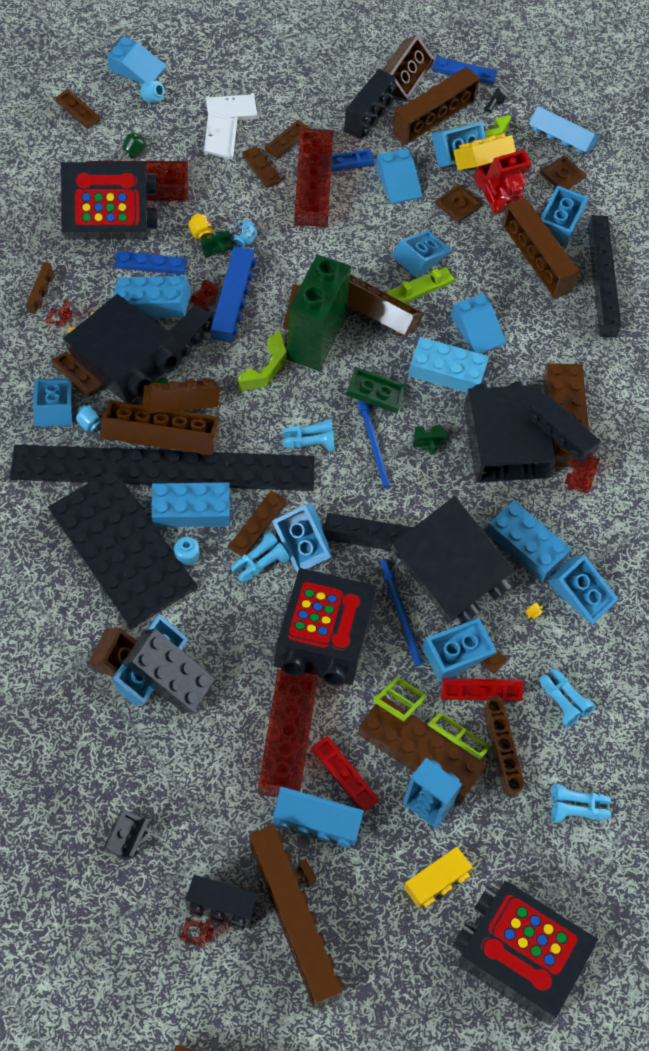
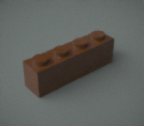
(181, 395)

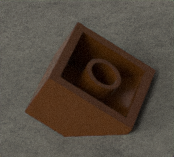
(111, 650)

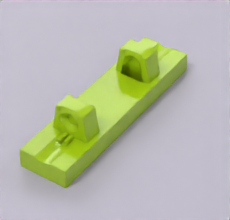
(422, 286)

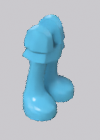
(295, 438)
(277, 553)
(571, 713)
(561, 810)

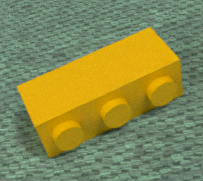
(438, 878)

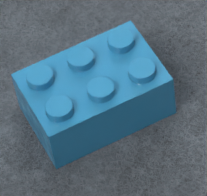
(564, 213)

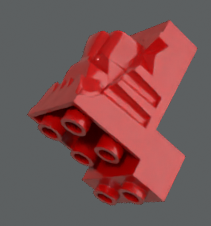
(503, 179)

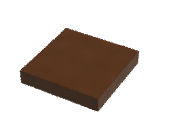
(563, 173)
(458, 203)

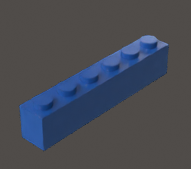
(232, 295)

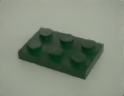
(376, 390)

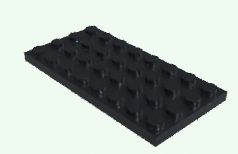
(122, 548)

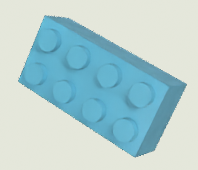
(447, 365)

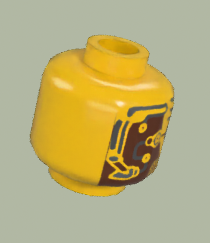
(200, 226)

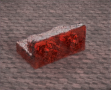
(582, 474)

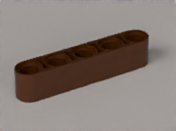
(503, 737)

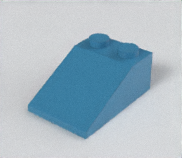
(134, 61)
(450, 139)
(398, 176)
(420, 252)
(478, 323)
(52, 402)
(303, 537)
(583, 588)
(458, 649)

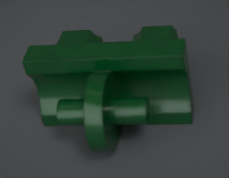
(217, 244)
(431, 440)

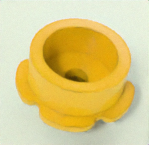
(534, 610)

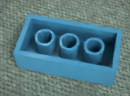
(156, 295)
(190, 505)
(528, 541)
(431, 792)

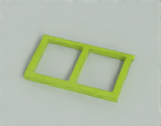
(388, 689)
(456, 740)

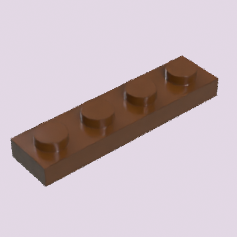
(257, 524)

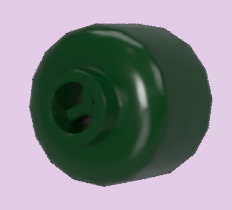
(134, 145)

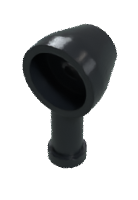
(498, 97)

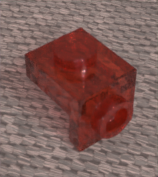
(205, 295)

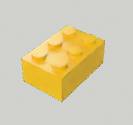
(483, 151)

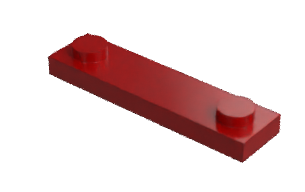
(481, 689)
(345, 774)

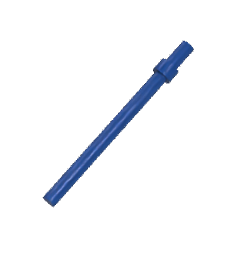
(364, 409)
(390, 579)

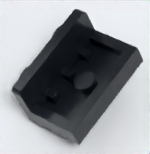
(126, 835)

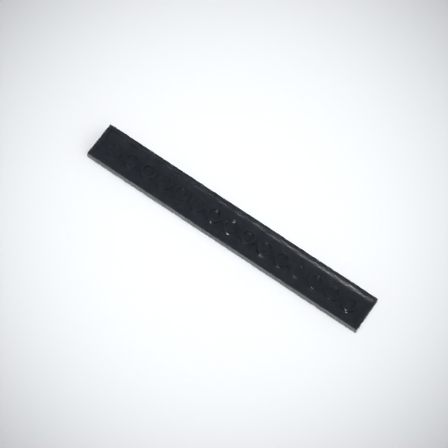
(163, 467)

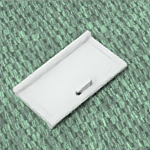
(233, 106)
(220, 136)

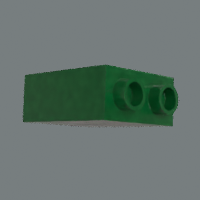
(317, 312)

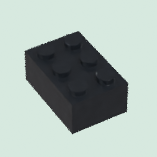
(221, 902)

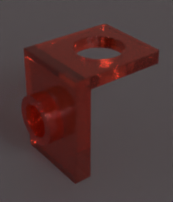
(65, 315)
(206, 932)

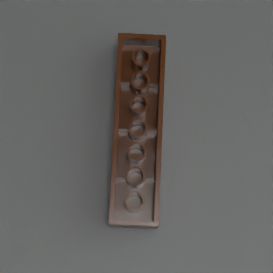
(294, 917)

